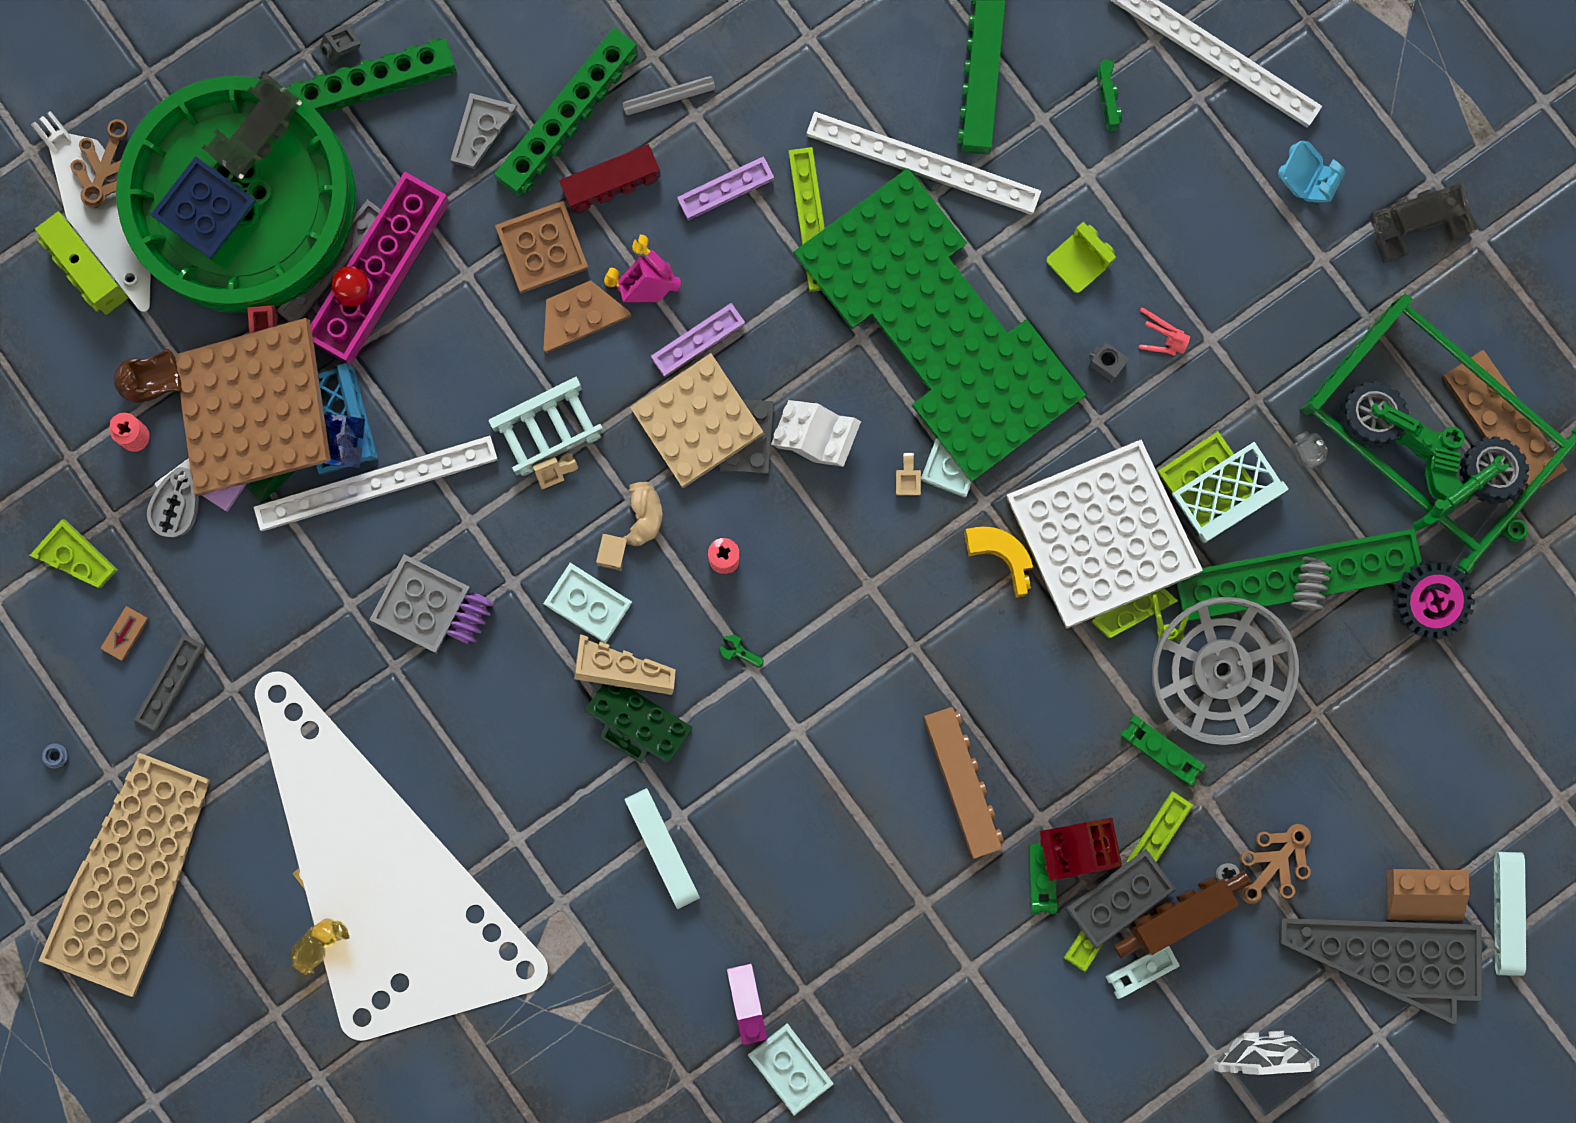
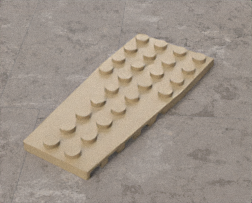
(128, 878)

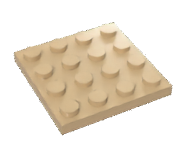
(697, 420)

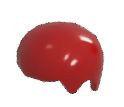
(350, 286)

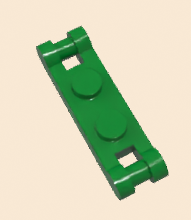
(1163, 751)

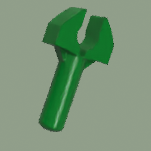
(740, 652)

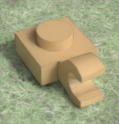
(552, 471)
(908, 480)

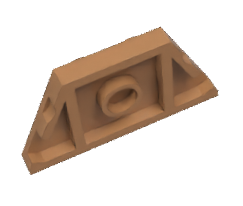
(579, 314)

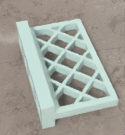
(1237, 512)

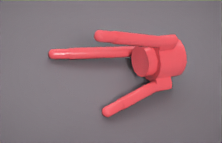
(1176, 338)

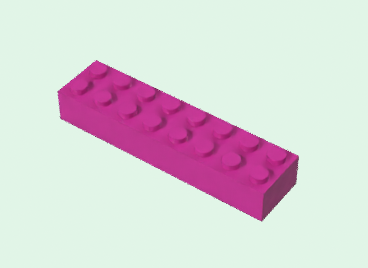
(385, 258)

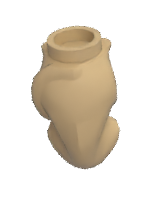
(648, 512)

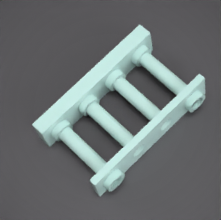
(526, 412)

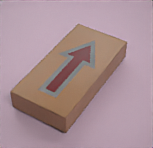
(124, 633)

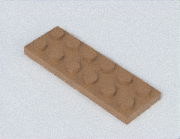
(1498, 418)

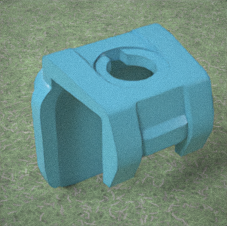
(1306, 171)

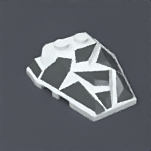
(1266, 1055)

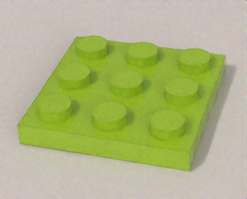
(1197, 462)

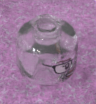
(1310, 450)

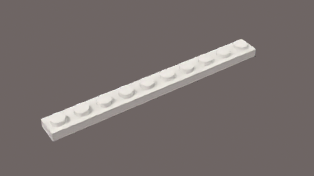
(1223, 58)
(923, 163)
(375, 483)

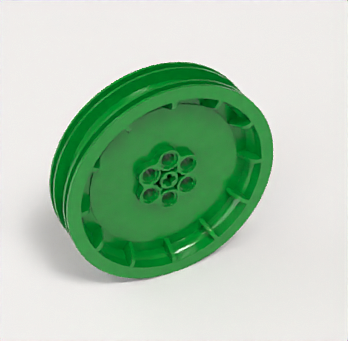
(294, 228)

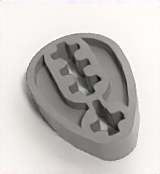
(160, 504)

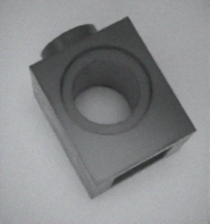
(1108, 372)

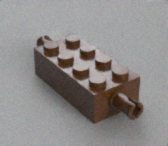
(1184, 916)

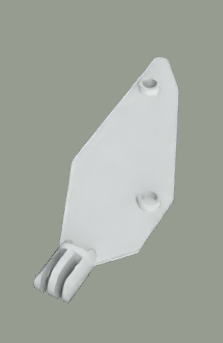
(96, 226)

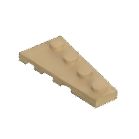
(610, 667)

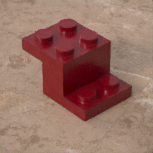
(1080, 849)

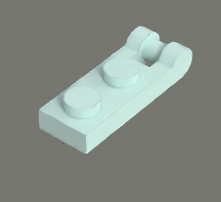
(1142, 971)

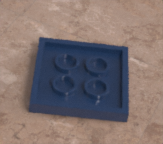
(203, 208)

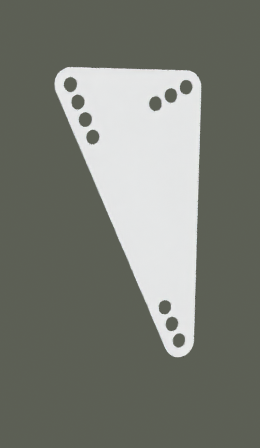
(386, 880)

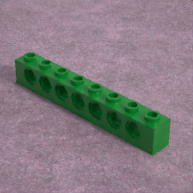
(613, 44)
(374, 87)

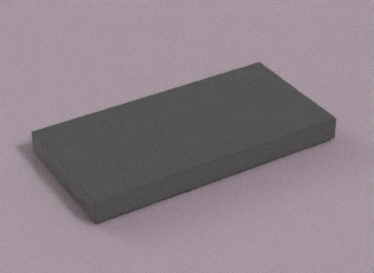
(1120, 899)

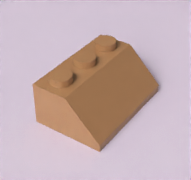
(1427, 894)

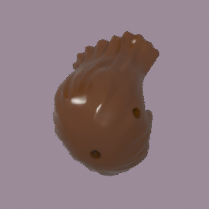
(147, 378)

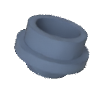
(47, 756)

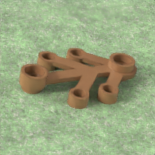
(102, 169)
(1277, 861)

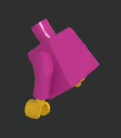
(646, 279)

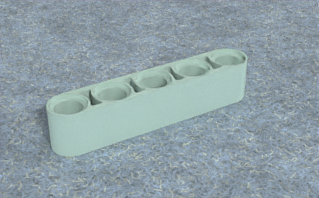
(662, 848)
(1509, 913)

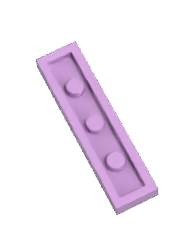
(725, 188)
(698, 340)

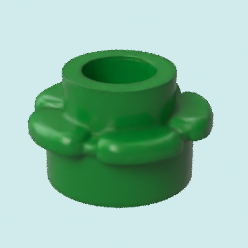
(1521, 530)

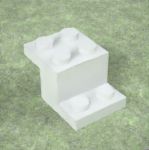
(815, 433)

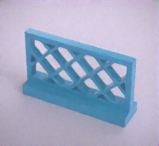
(353, 407)

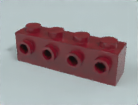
(610, 178)

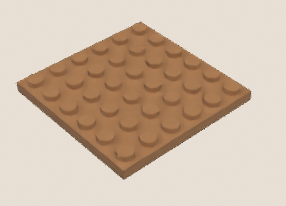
(252, 407)

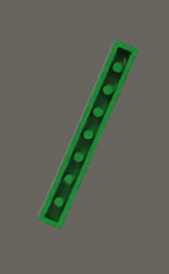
(982, 76)

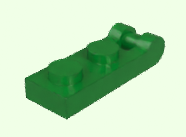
(1108, 95)
(1040, 882)

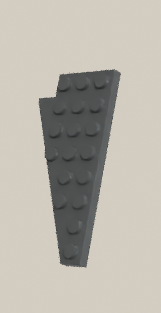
(1410, 961)

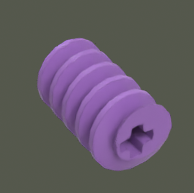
(470, 618)

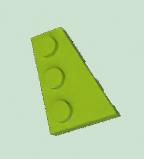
(1130, 614)

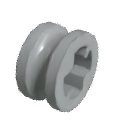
(1228, 866)

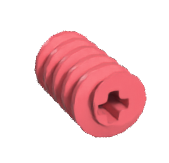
(129, 432)
(728, 548)

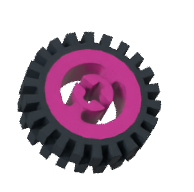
(1414, 599)

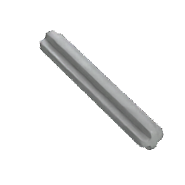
(668, 95)

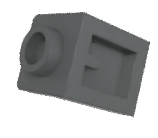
(338, 43)

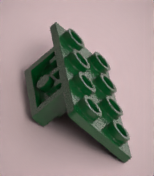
(637, 724)

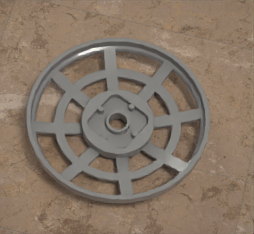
(1238, 674)

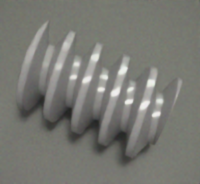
(1311, 584)

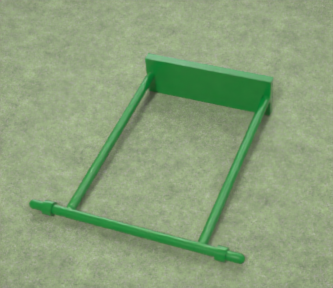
(1314, 404)

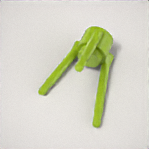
(1175, 635)

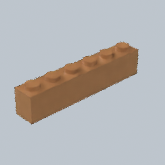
(962, 782)

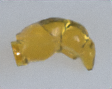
(311, 947)

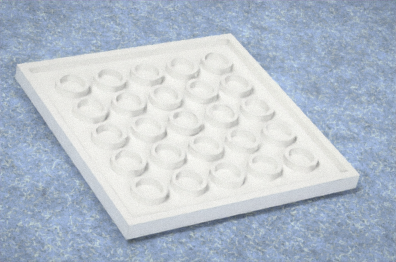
(1104, 534)

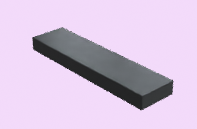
(169, 683)

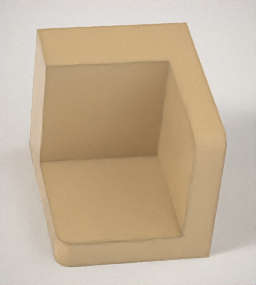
(611, 552)

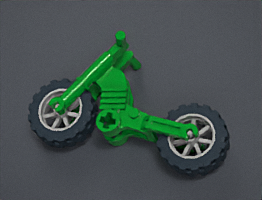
(1437, 451)

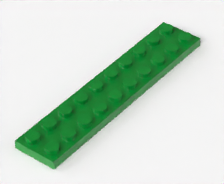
(1273, 578)

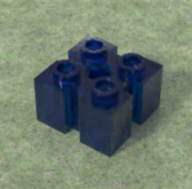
(343, 439)

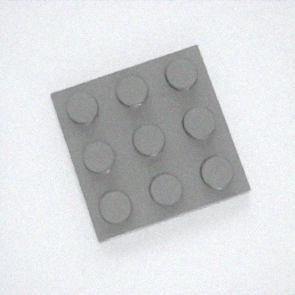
(420, 603)

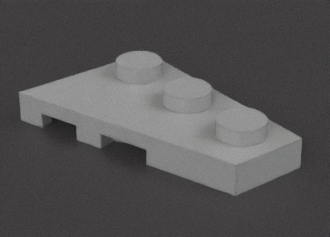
(479, 128)

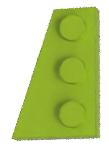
(72, 553)

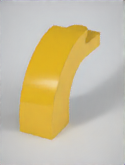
(1004, 545)

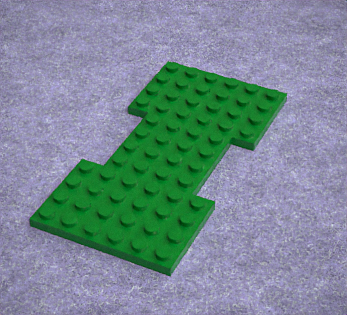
(983, 383)

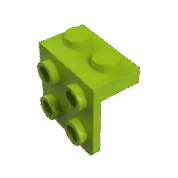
(1081, 258)

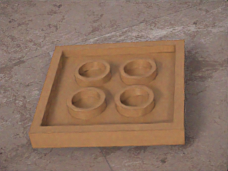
(541, 247)

